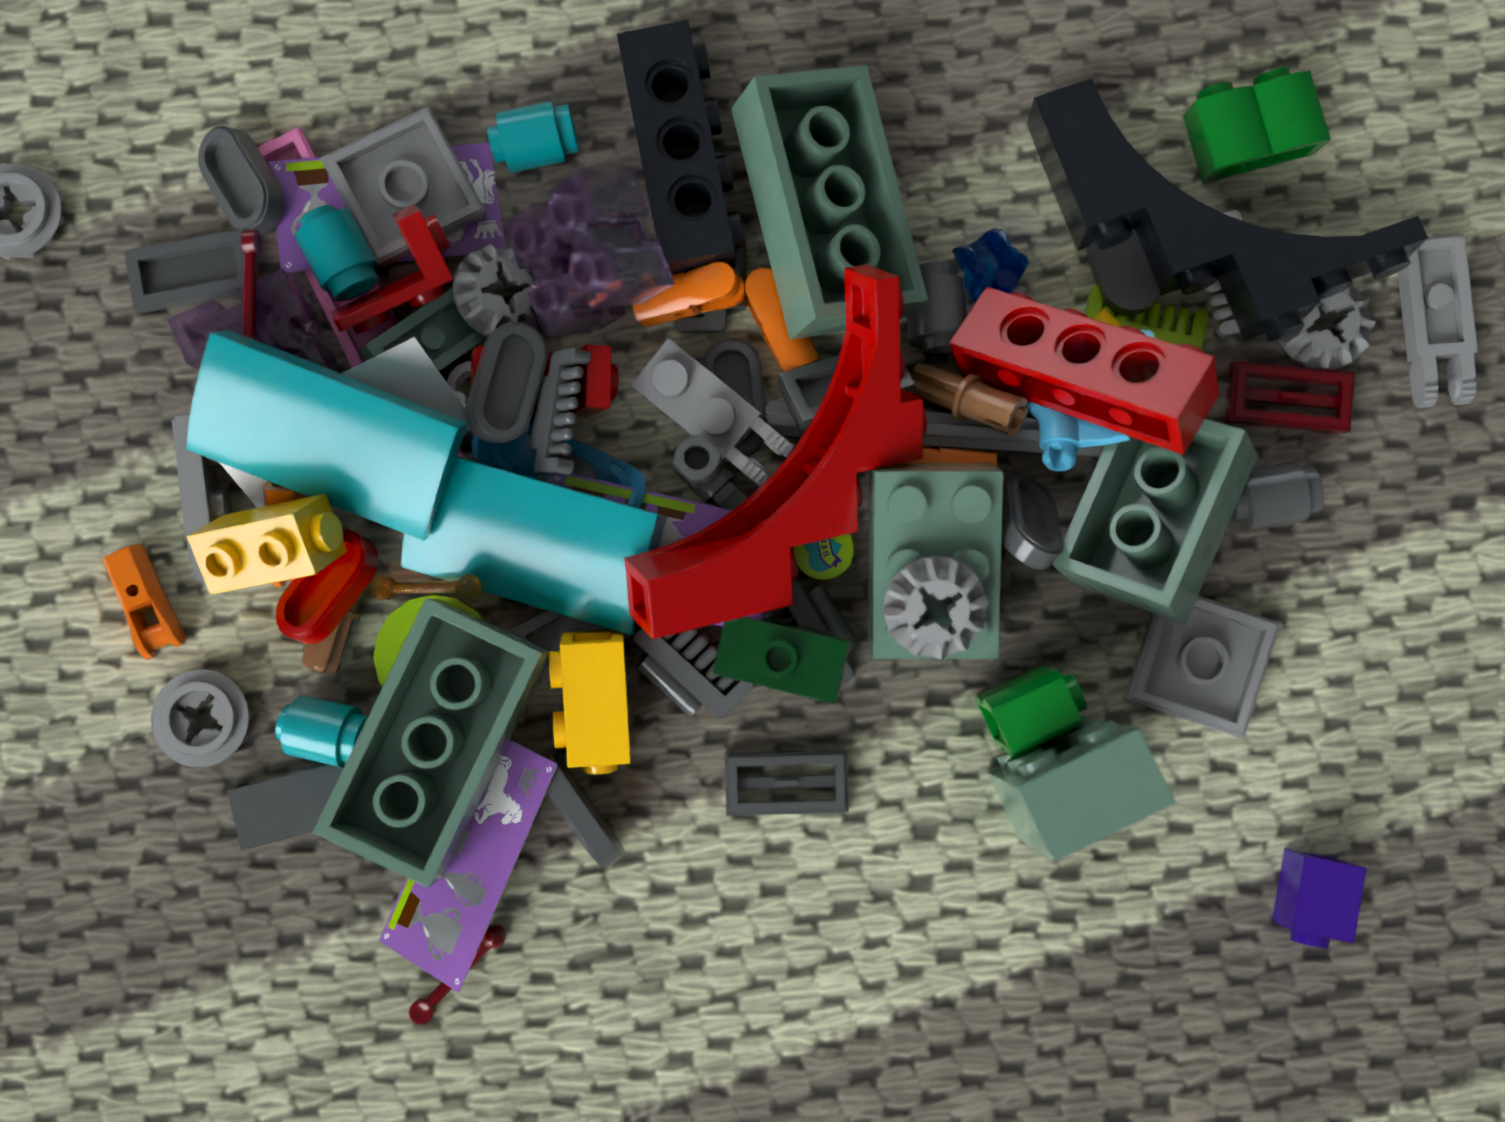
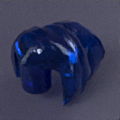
(991, 263)

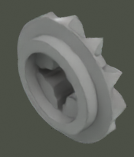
(41, 223)
(479, 273)
(1329, 351)
(943, 578)
(175, 728)

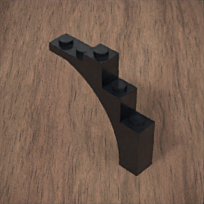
(1264, 273)

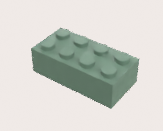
(824, 191)
(432, 742)

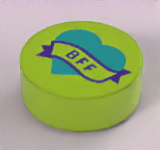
(825, 558)

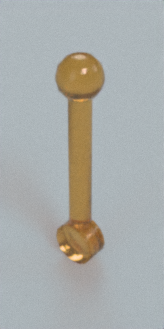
(386, 587)

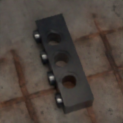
(664, 60)

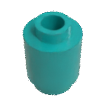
(533, 136)
(337, 252)
(319, 730)

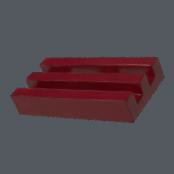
(1239, 393)

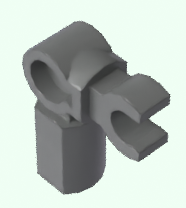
(701, 469)

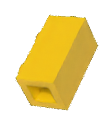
(268, 544)
(594, 700)

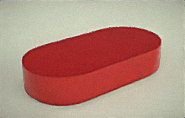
(318, 602)

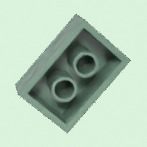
(927, 513)
(1157, 519)
(1080, 787)

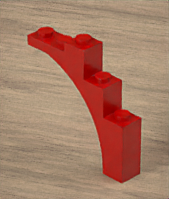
(862, 425)

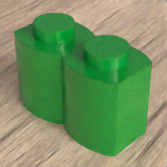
(1255, 124)
(1031, 709)

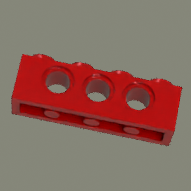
(1088, 368)

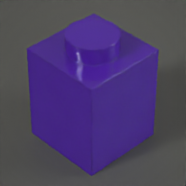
(1318, 898)

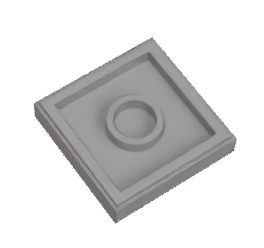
(401, 168)
(1204, 668)

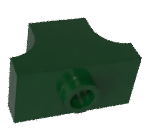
(783, 657)

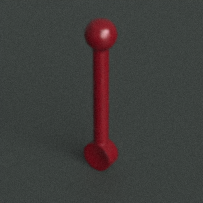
(251, 248)
(424, 1008)

